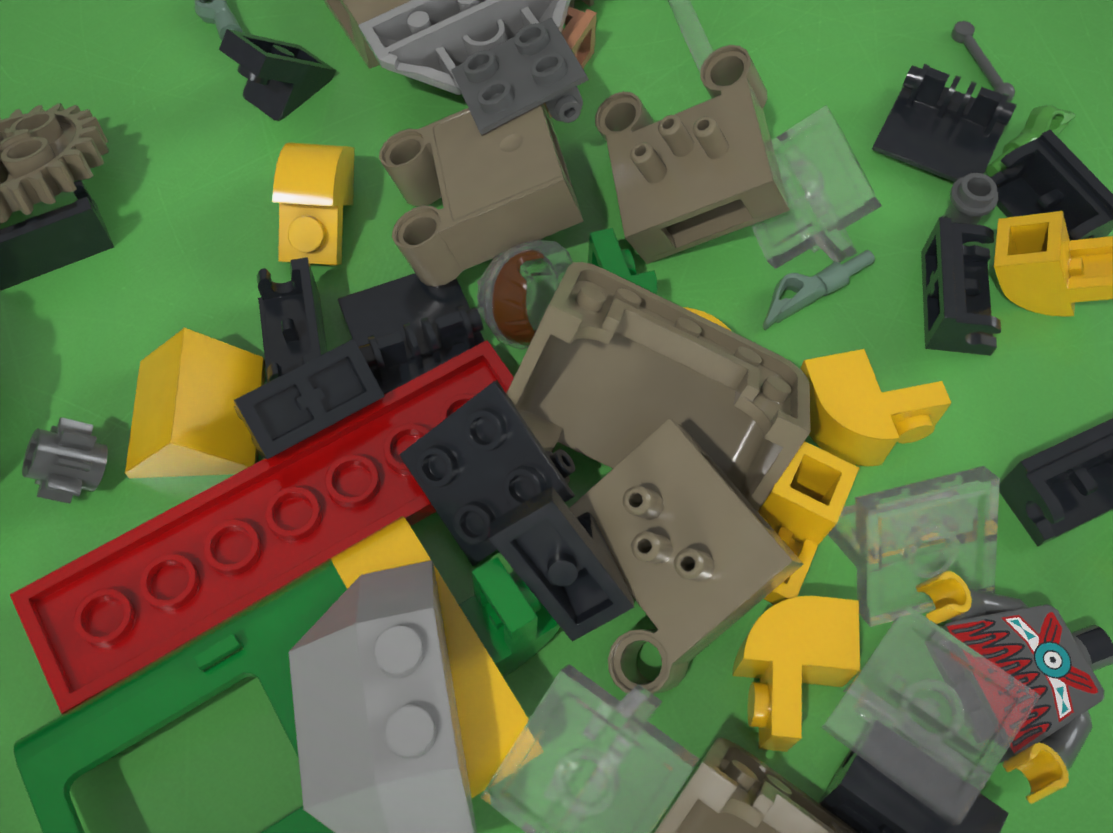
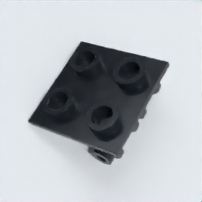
(942, 127)
(410, 327)
(484, 466)

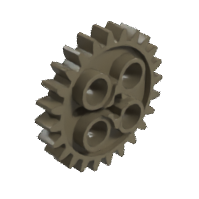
(45, 155)

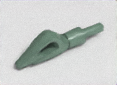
(217, 13)
(812, 288)

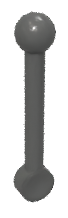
(963, 33)

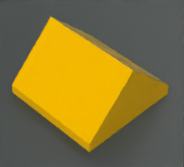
(187, 411)

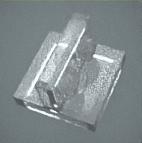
(822, 190)
(918, 533)
(931, 714)
(589, 763)

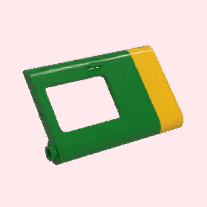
(266, 631)

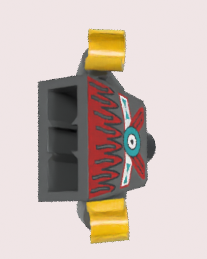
(1041, 654)

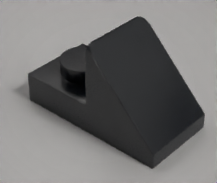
(277, 72)
(562, 562)

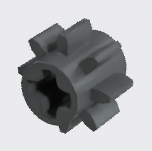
(65, 460)

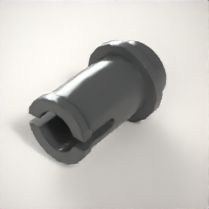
(971, 199)

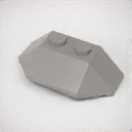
(437, 35)
(381, 711)

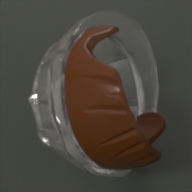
(519, 289)

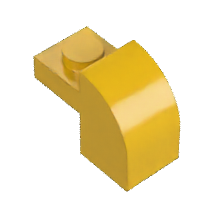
(311, 191)
(1047, 270)
(859, 420)
(806, 508)
(792, 645)

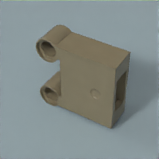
(697, 168)
(491, 185)
(685, 550)

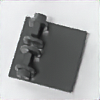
(522, 75)

